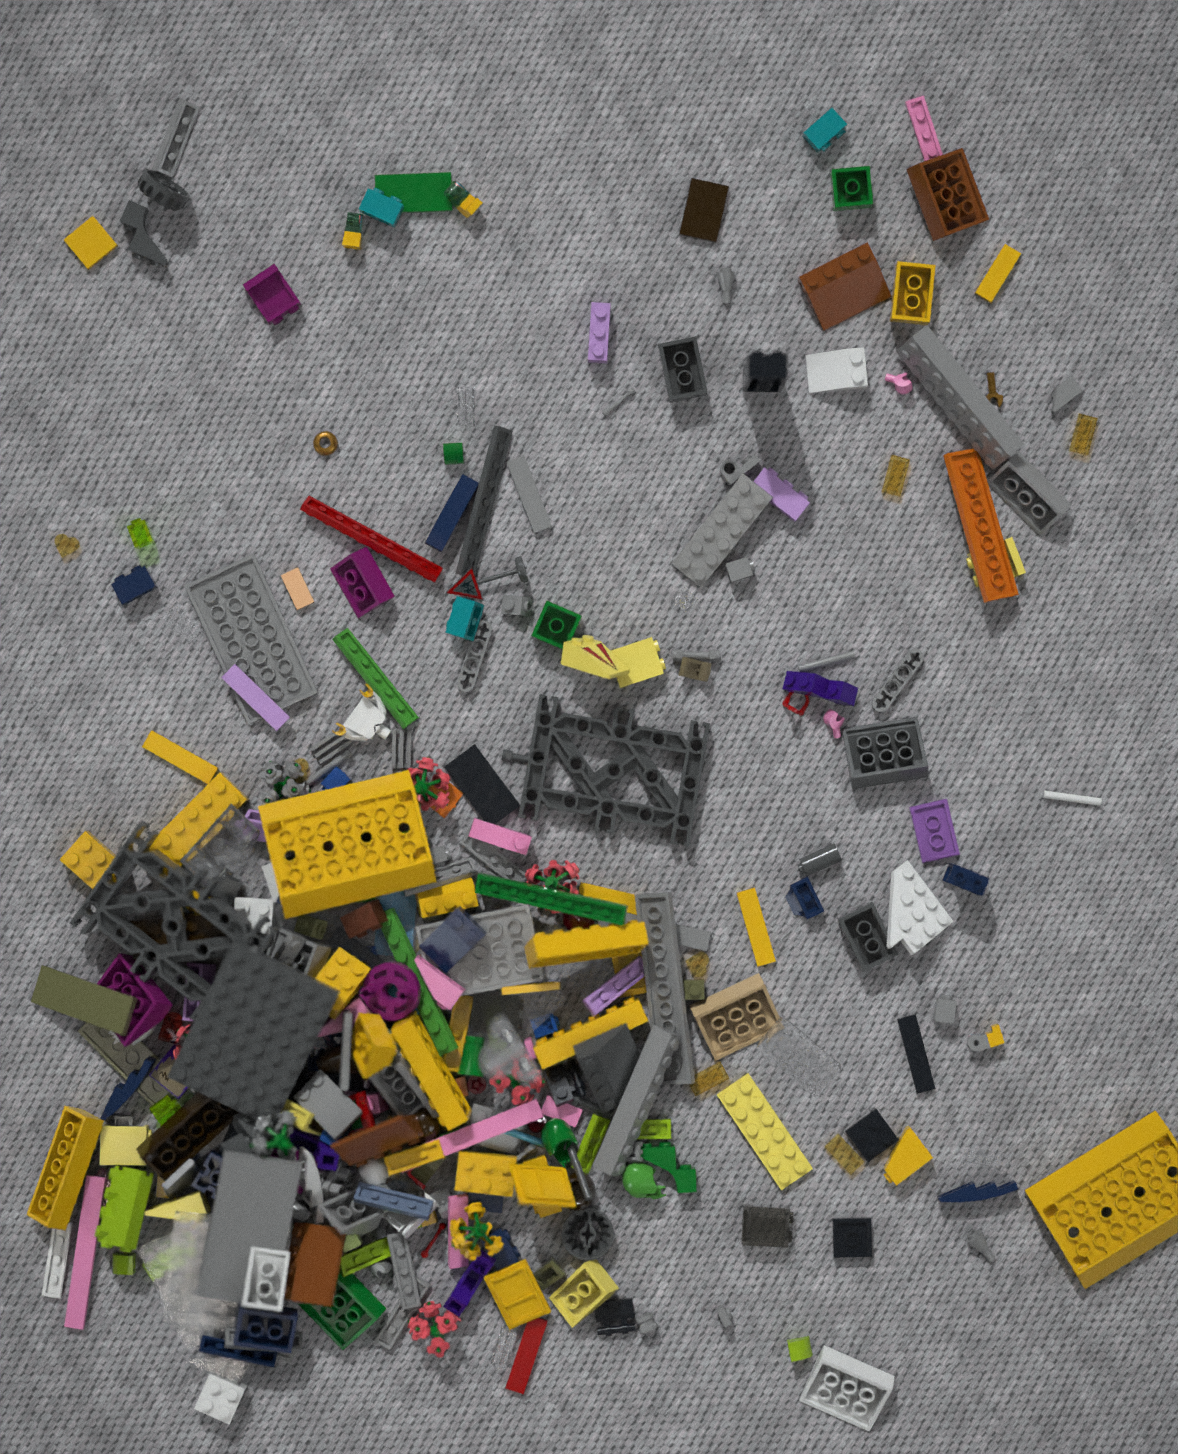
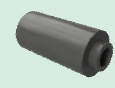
(819, 860)

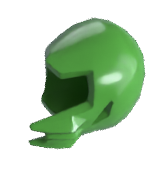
(639, 1181)

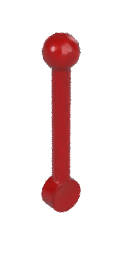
(442, 1226)

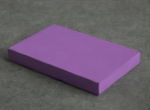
(934, 830)

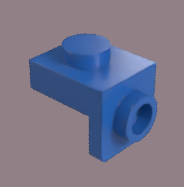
(548, 1026)

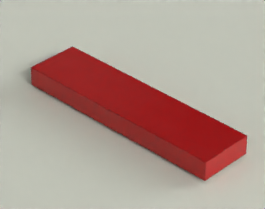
(526, 1355)

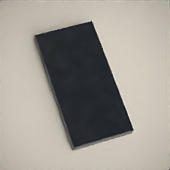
(482, 785)

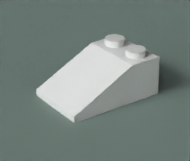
(836, 370)
(265, 1279)

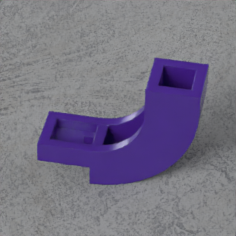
(469, 1283)

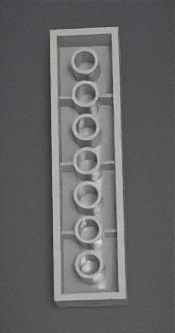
(959, 397)

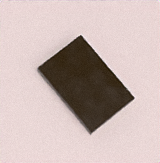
(703, 210)

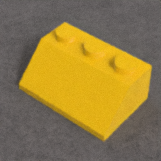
(447, 898)
(371, 1044)

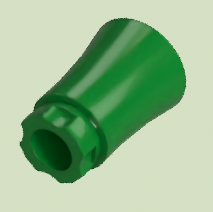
(470, 1056)

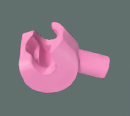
(901, 382)
(834, 721)

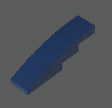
(452, 513)
(123, 1092)
(969, 1192)

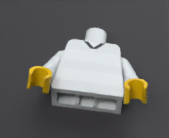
(365, 719)

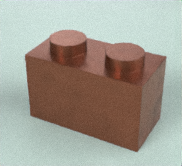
(364, 919)

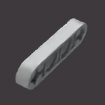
(478, 657)
(900, 682)

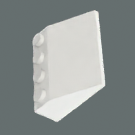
(847, 1388)

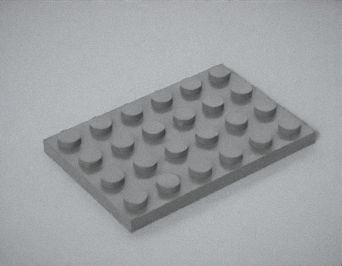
(498, 957)

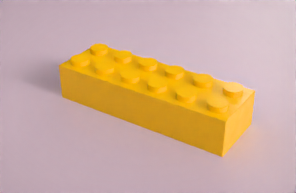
(197, 818)
(586, 944)
(561, 1045)
(431, 1071)
(65, 1168)

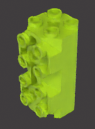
(124, 1208)

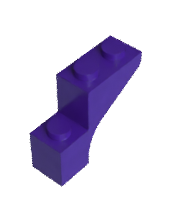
(820, 687)
(321, 1151)

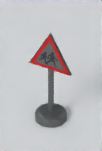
(468, 585)

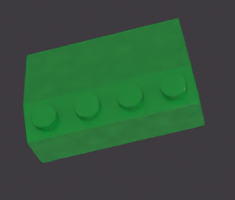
(351, 1312)

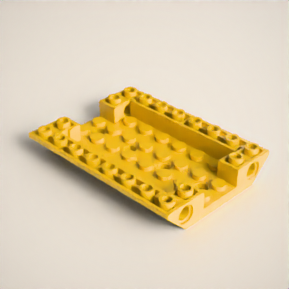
(353, 868)
(1108, 1179)

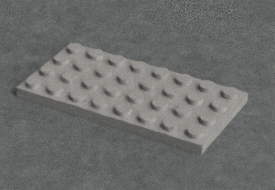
(251, 632)

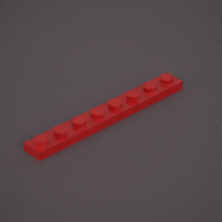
(371, 538)

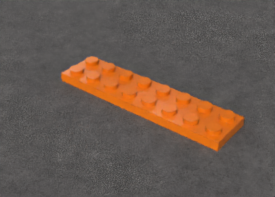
(980, 525)

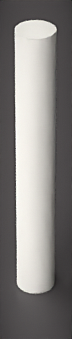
(1072, 798)

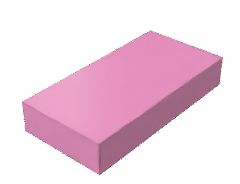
(565, 1112)

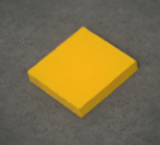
(90, 242)

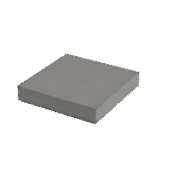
(180, 1179)

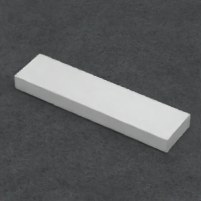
(57, 1262)

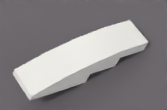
(311, 1184)

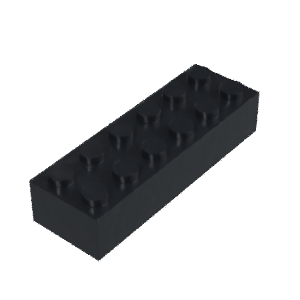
(765, 372)

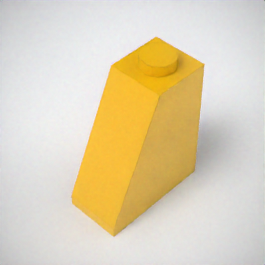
(906, 1157)

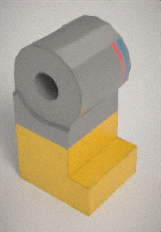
(986, 1040)

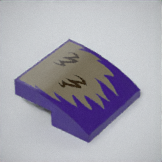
(161, 1072)

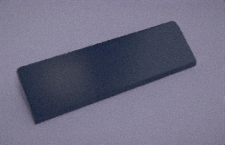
(216, 1347)

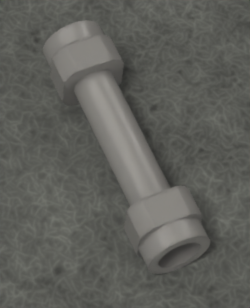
(712, 655)

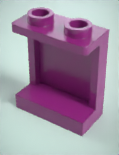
(272, 295)

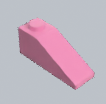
(500, 836)
(440, 985)

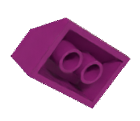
(362, 582)

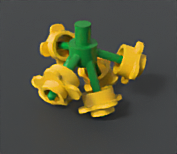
(481, 1230)

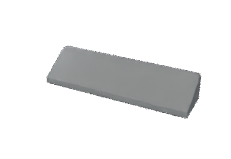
(175, 138)

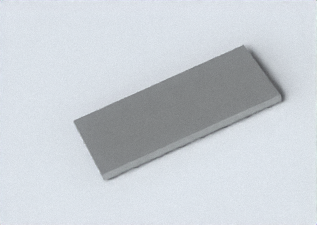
(249, 1211)

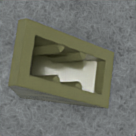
(549, 1273)

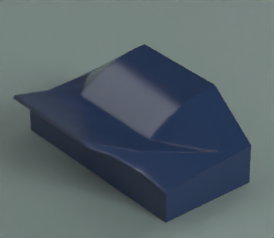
(804, 899)

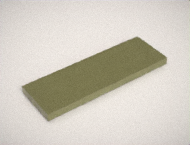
(83, 1000)
(125, 1059)

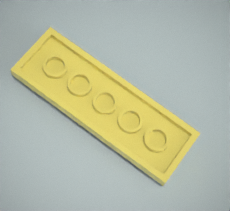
(764, 1131)

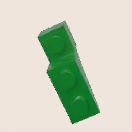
(665, 1157)

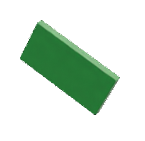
(417, 191)

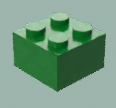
(851, 188)
(556, 625)

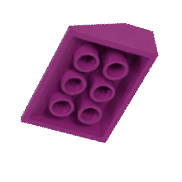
(150, 1003)

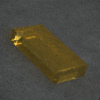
(1083, 434)
(895, 475)
(709, 1078)
(844, 1153)

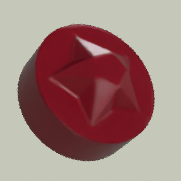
(476, 1084)
(537, 1125)

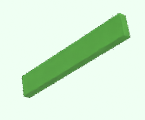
(375, 678)

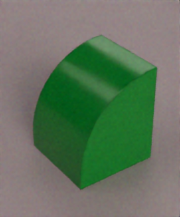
(453, 453)

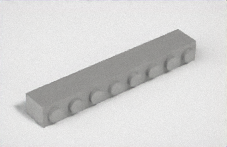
(636, 1101)

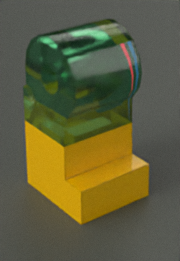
(462, 199)
(353, 231)

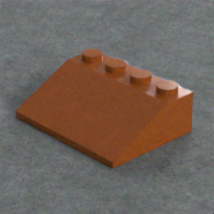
(947, 194)
(844, 286)
(378, 1140)
(313, 1264)

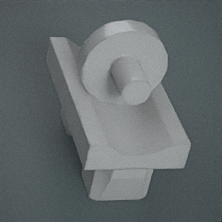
(330, 1180)

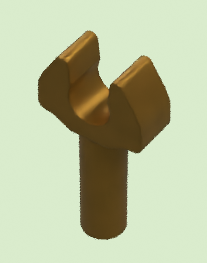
(992, 389)

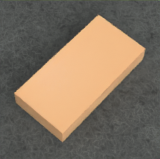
(297, 588)

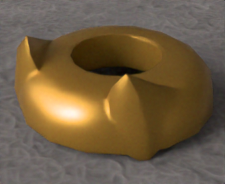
(325, 451)

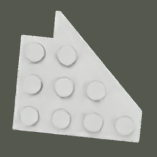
(913, 910)

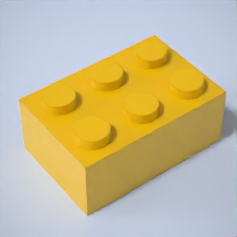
(912, 293)
(88, 859)
(344, 974)
(485, 1173)

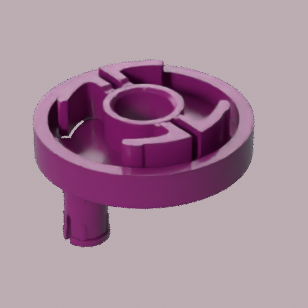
(376, 990)

